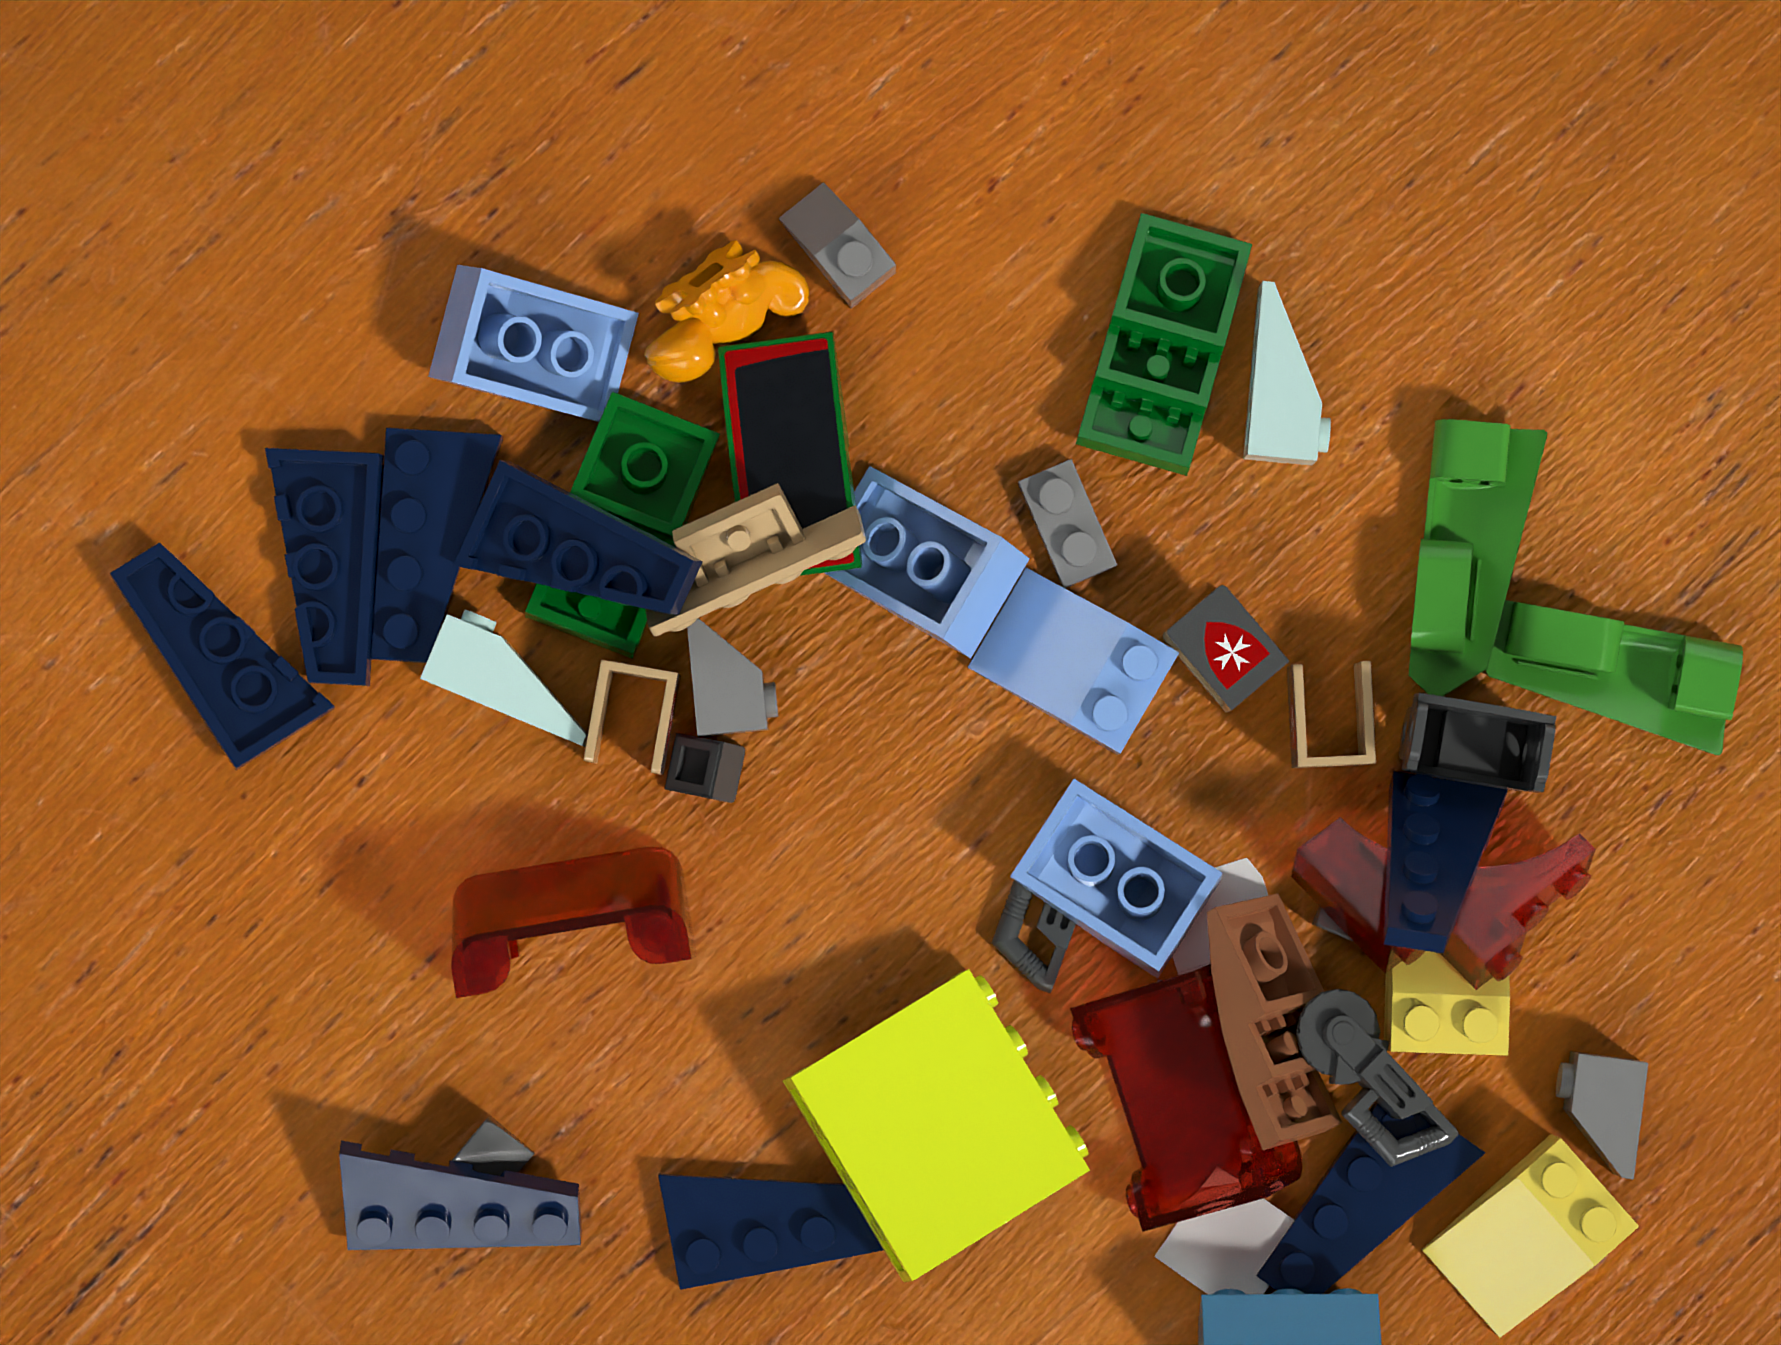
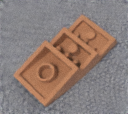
(1259, 992)

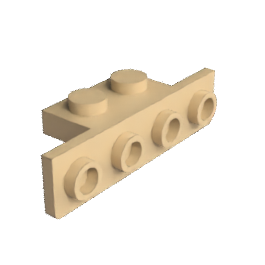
(752, 548)

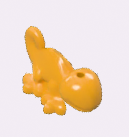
(723, 305)

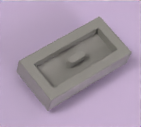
(1067, 523)

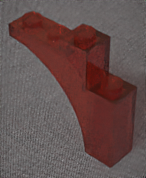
(1502, 904)

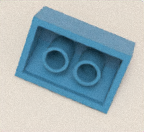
(1289, 1318)

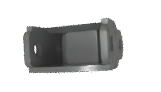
(1477, 743)

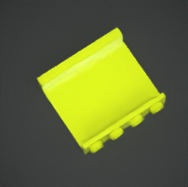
(938, 1125)

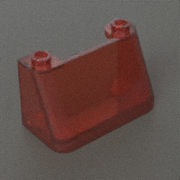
(627, 886)
(1181, 1100)

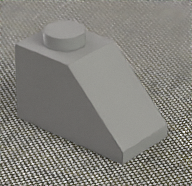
(839, 244)
(727, 686)
(1606, 1105)

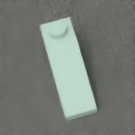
(1283, 399)
(491, 672)

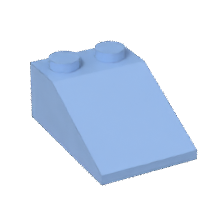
(532, 343)
(930, 563)
(1073, 660)
(1116, 877)

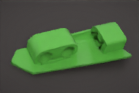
(1469, 547)
(1621, 671)

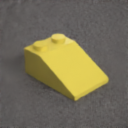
(1440, 1012)
(1530, 1236)

